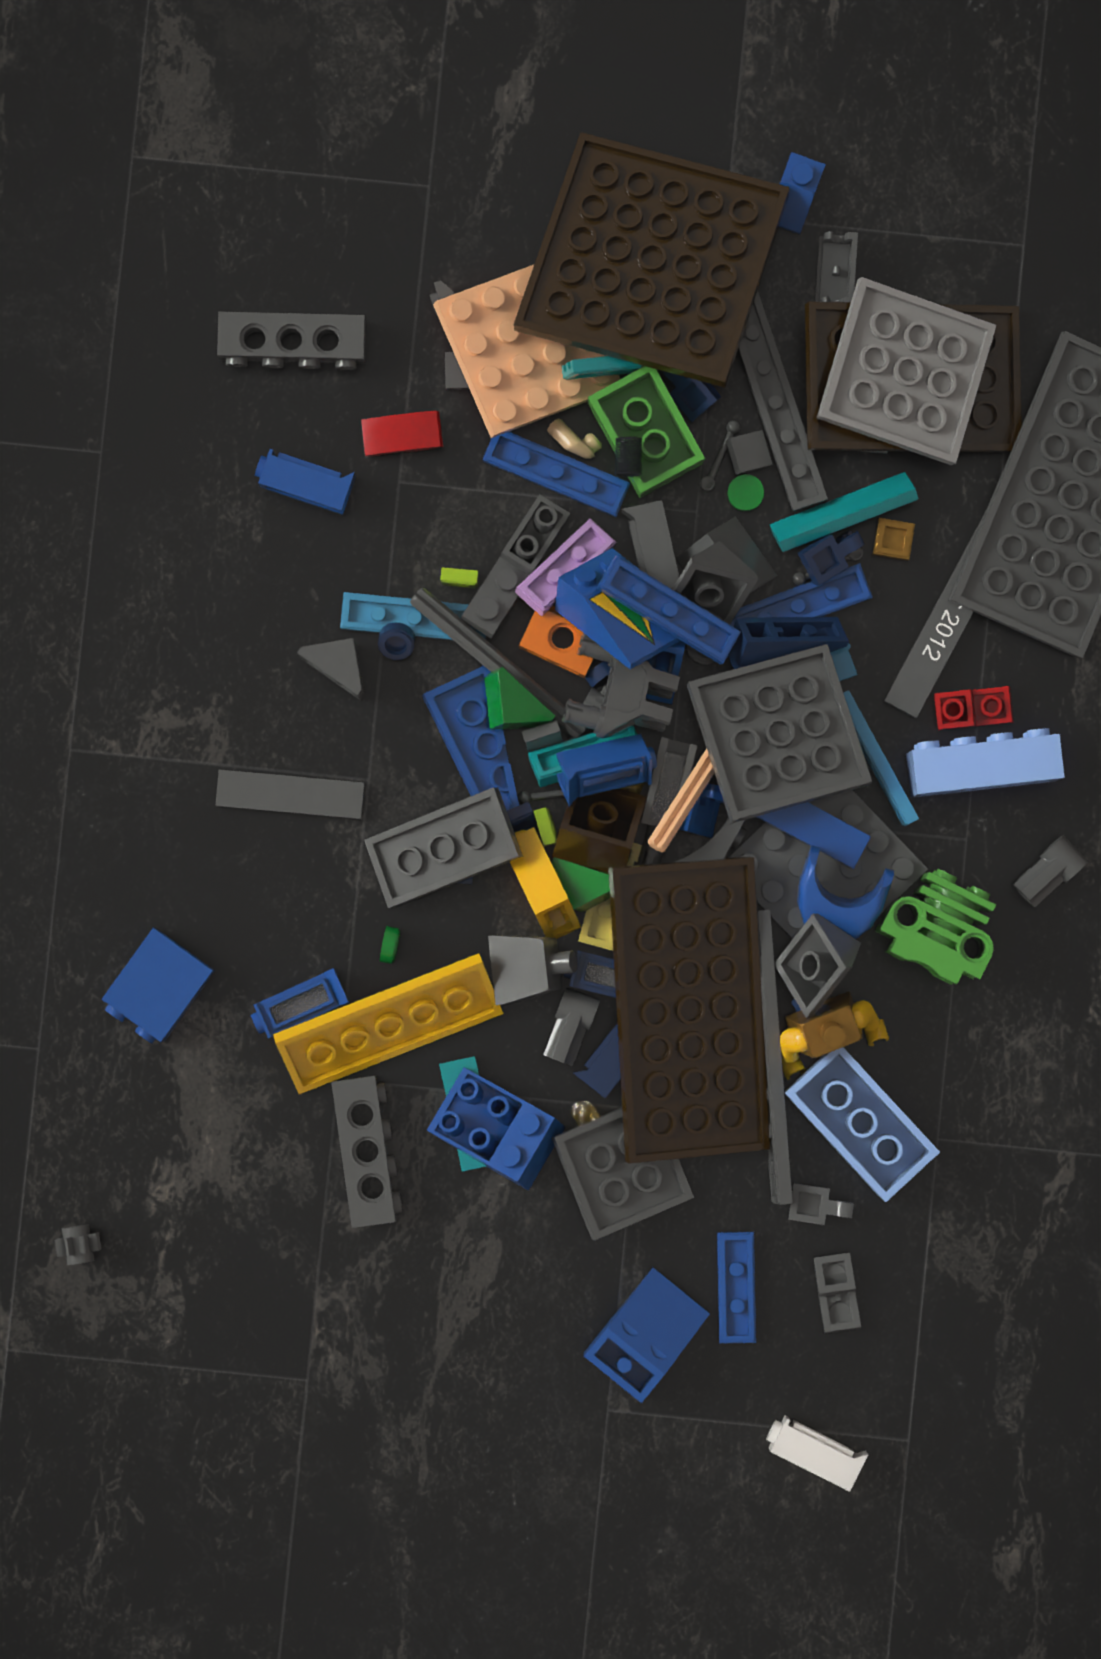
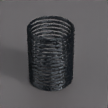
(625, 462)

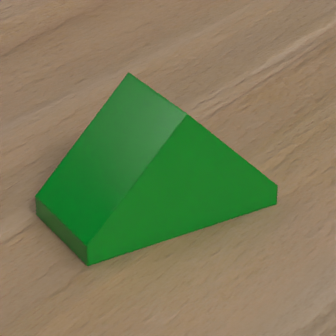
(512, 704)
(582, 885)

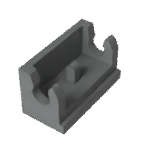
(836, 267)

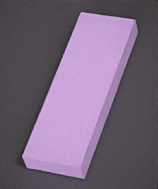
(541, 585)

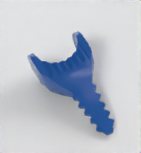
(850, 915)

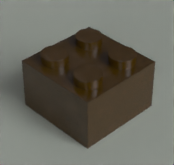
(600, 829)

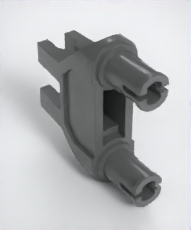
(624, 696)

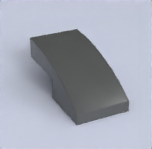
(837, 1293)

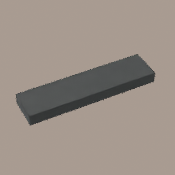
(290, 794)

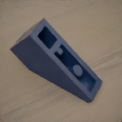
(780, 636)

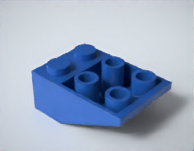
(496, 1128)
(646, 1335)

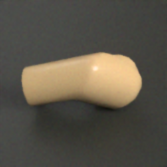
(571, 442)

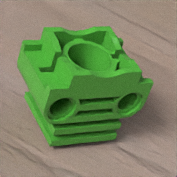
(940, 928)

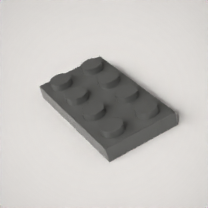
(443, 847)

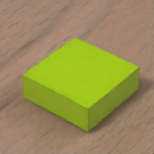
(459, 577)
(546, 826)

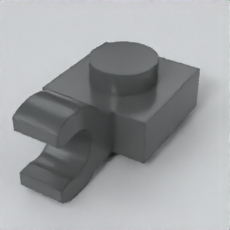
(813, 1204)

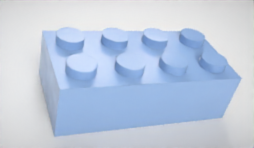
(984, 764)
(861, 1122)

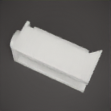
(816, 1452)

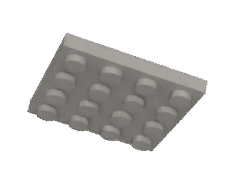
(906, 371)

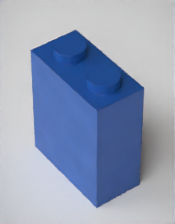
(157, 986)

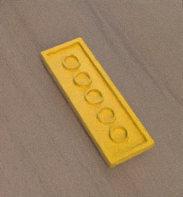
(388, 1024)

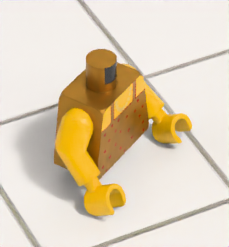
(831, 1028)

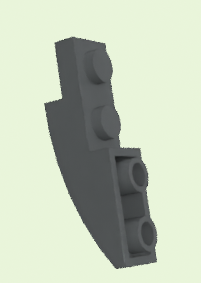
(516, 563)

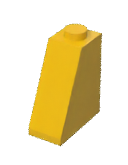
(543, 887)

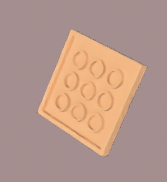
(508, 371)

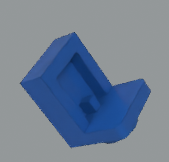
(704, 813)

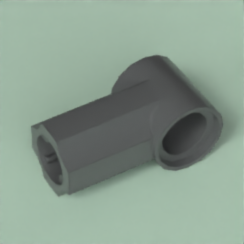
(1056, 865)
(573, 1019)

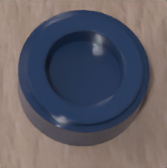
(396, 641)
(598, 675)

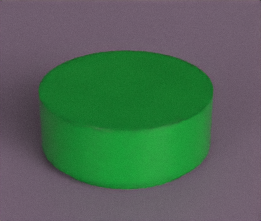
(745, 492)
(390, 945)

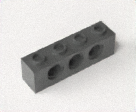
(237, 326)
(362, 1208)

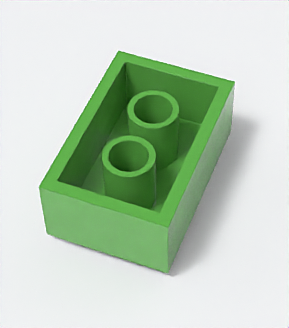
(644, 409)

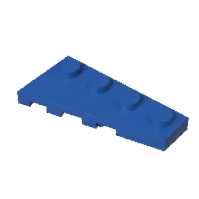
(463, 722)

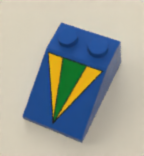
(605, 620)

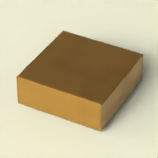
(893, 539)

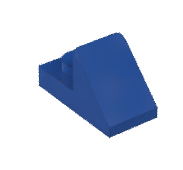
(803, 178)

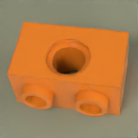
(538, 642)

